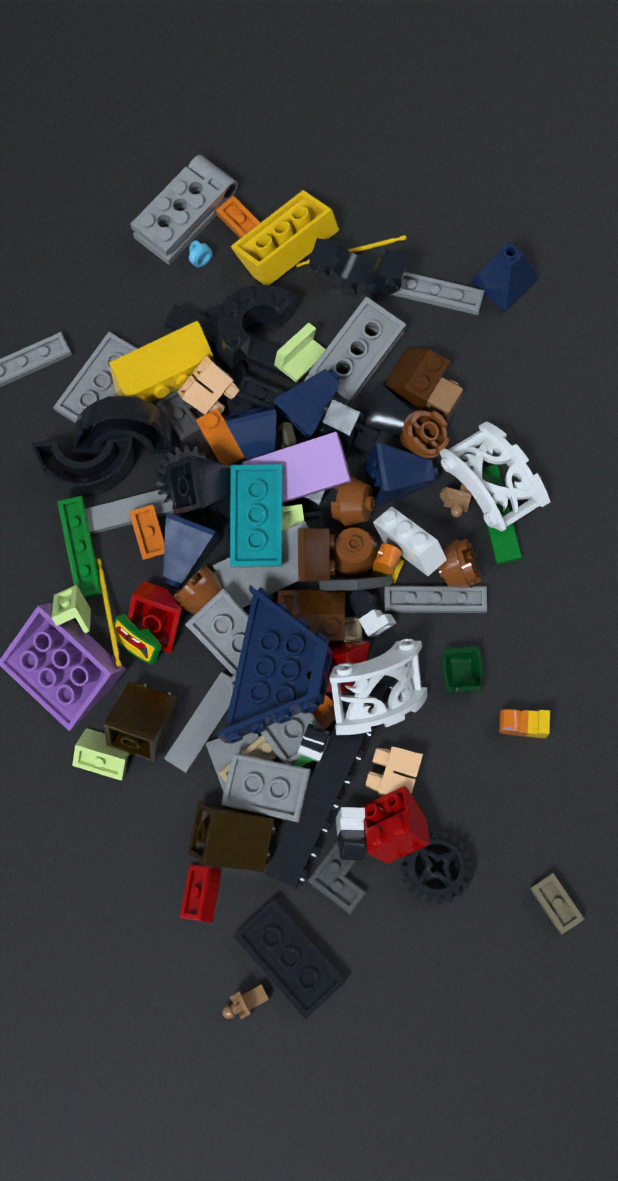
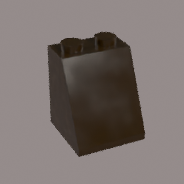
(140, 720)
(231, 837)

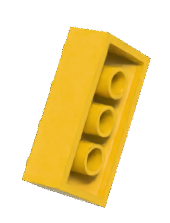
(285, 237)
(161, 365)

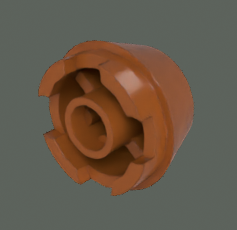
(424, 434)
(353, 502)
(354, 551)
(460, 565)
(198, 590)

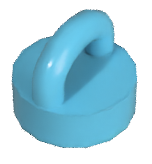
(199, 253)

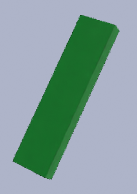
(504, 543)
(79, 546)

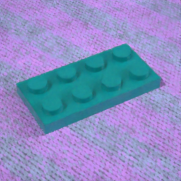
(256, 516)

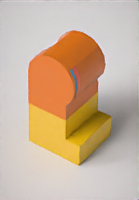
(388, 562)
(525, 723)

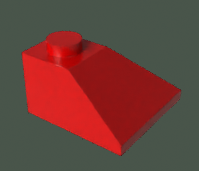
(158, 611)

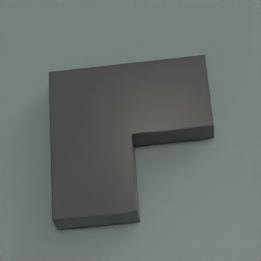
(180, 415)
(355, 583)
(332, 881)

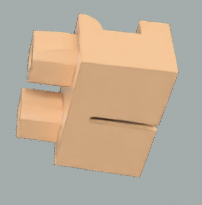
(215, 379)
(399, 771)

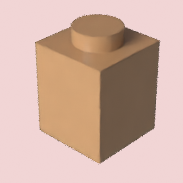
(445, 398)

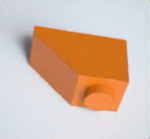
(220, 438)

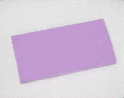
(309, 466)

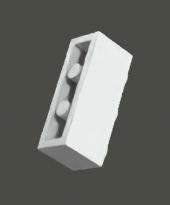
(415, 543)

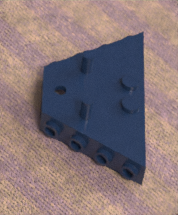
(275, 670)

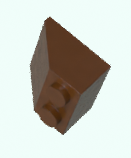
(417, 376)
(314, 554)
(322, 612)

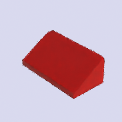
(200, 893)

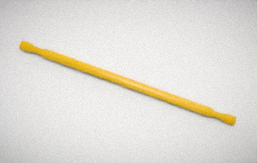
(365, 247)
(108, 613)

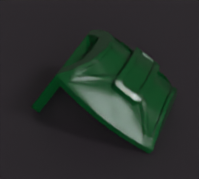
(462, 669)

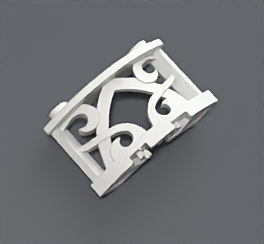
(491, 440)
(406, 695)

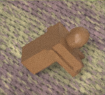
(456, 499)
(245, 1003)

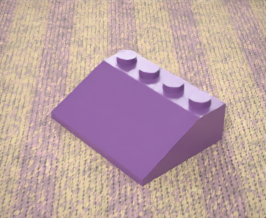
(60, 666)

